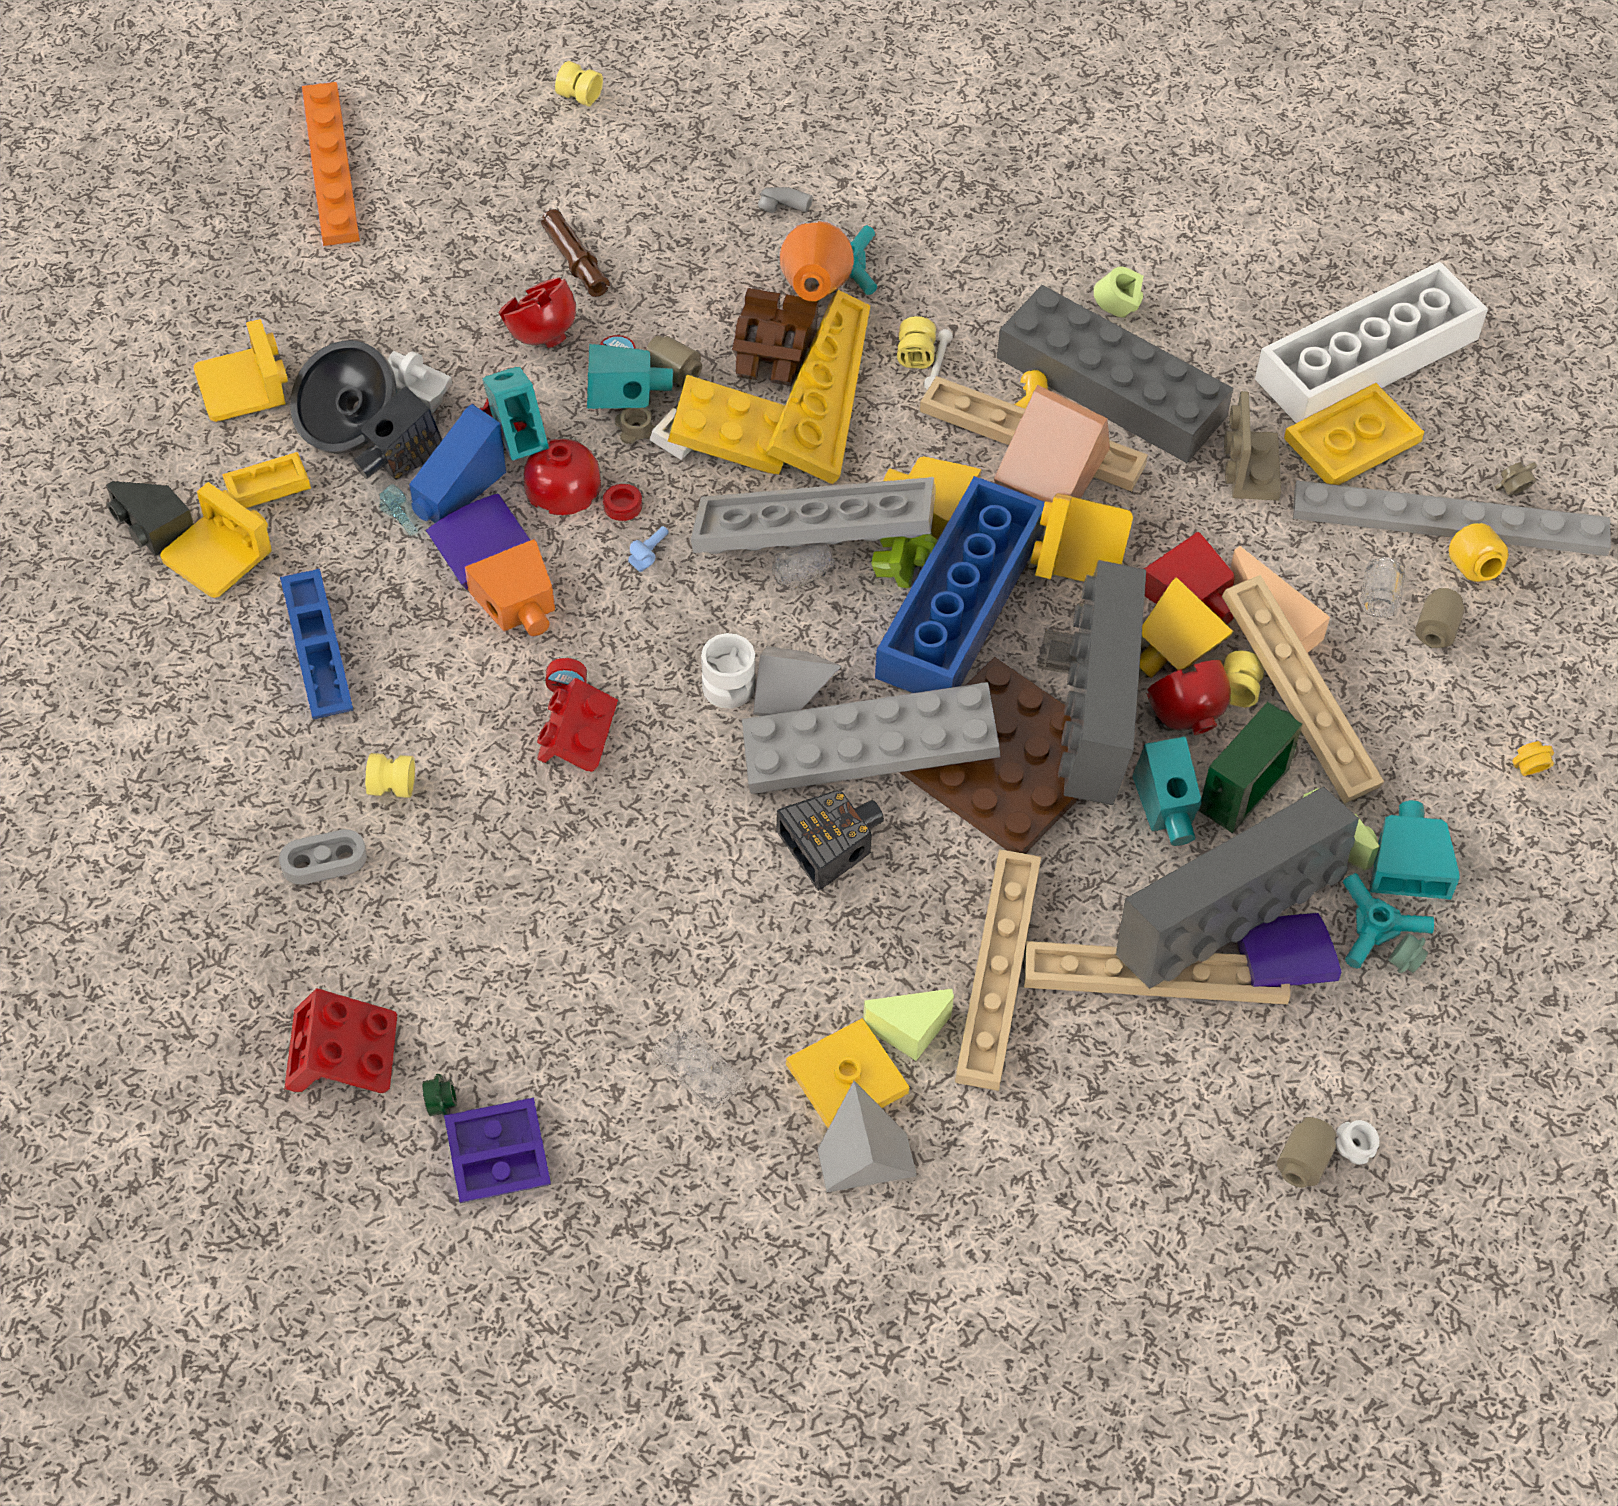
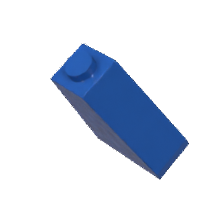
(460, 466)

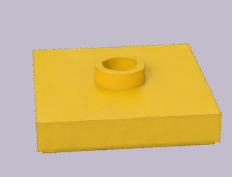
(846, 1056)

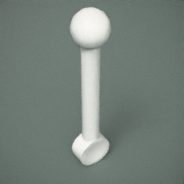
(944, 336)

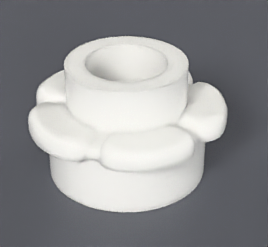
(1364, 1135)

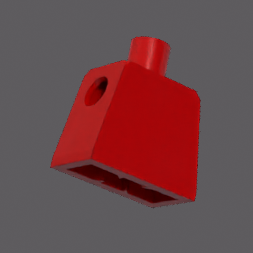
(1198, 569)

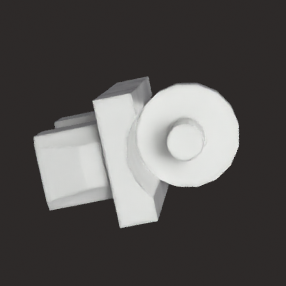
(422, 380)

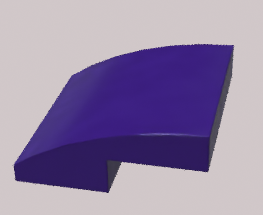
(476, 533)
(1290, 952)
(497, 1150)

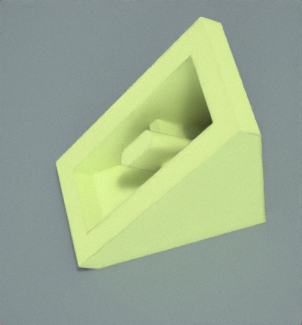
(910, 1019)

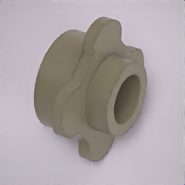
(632, 417)
(1517, 478)

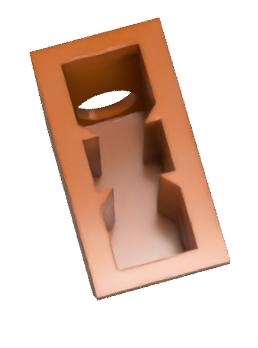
(514, 588)

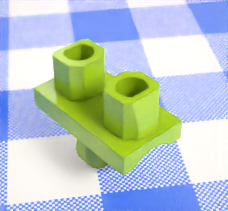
(903, 557)

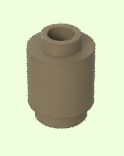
(670, 353)
(1440, 618)
(1307, 1152)

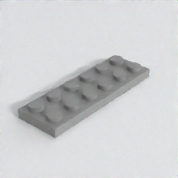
(814, 515)
(870, 738)

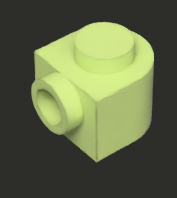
(1119, 291)

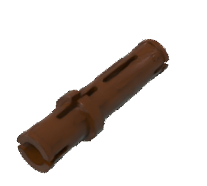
(580, 261)

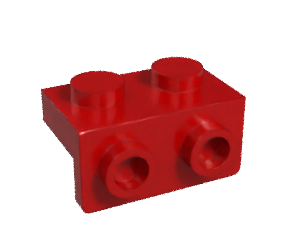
(577, 725)

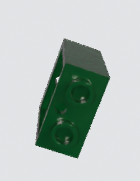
(1250, 767)

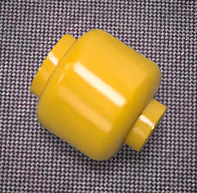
(1478, 552)

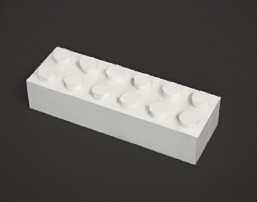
(1371, 342)

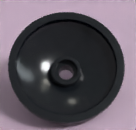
(331, 386)

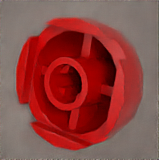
(541, 314)
(562, 477)
(1192, 698)

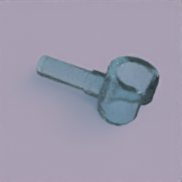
(391, 501)

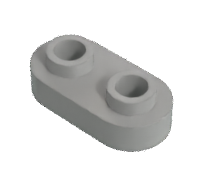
(323, 854)

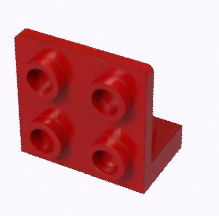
(341, 1042)

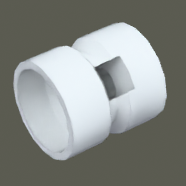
(728, 670)

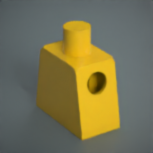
(950, 485)
(1180, 630)

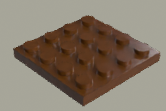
(1020, 792)

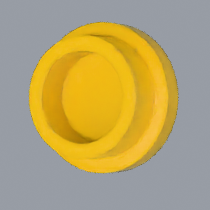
(1534, 758)

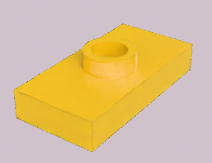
(267, 480)

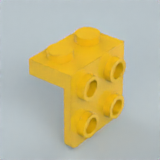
(243, 379)
(1079, 536)
(220, 544)

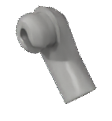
(784, 195)

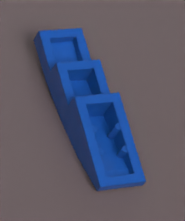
(316, 644)

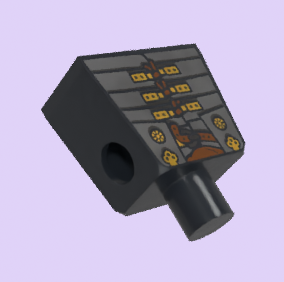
(398, 437)
(828, 834)

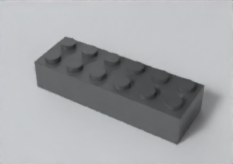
(1115, 373)
(1103, 683)
(1236, 887)

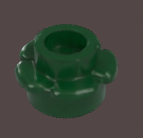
(439, 1095)

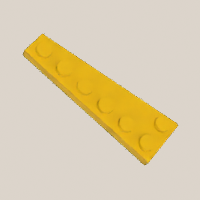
(820, 405)

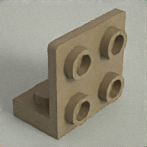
(1254, 457)

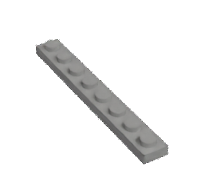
(1447, 516)

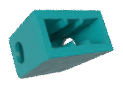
(623, 377)
(513, 401)
(1168, 788)
(1415, 856)

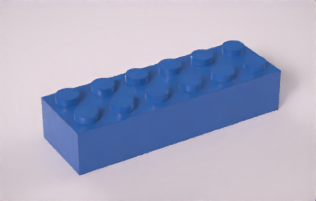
(960, 589)

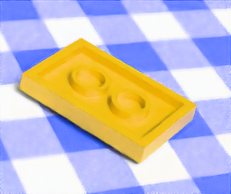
(726, 424)
(1353, 435)

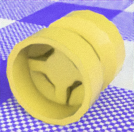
(578, 83)
(916, 342)
(1244, 675)
(385, 775)

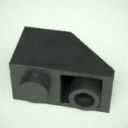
(151, 511)

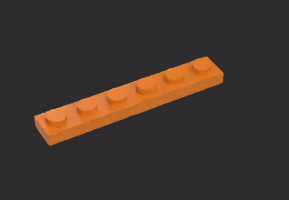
(330, 164)

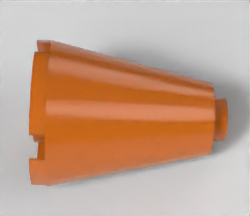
(816, 259)

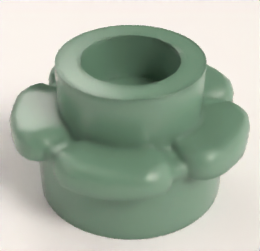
(1408, 954)

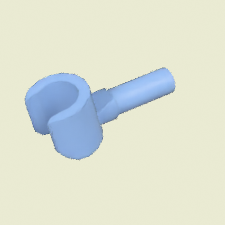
(642, 553)

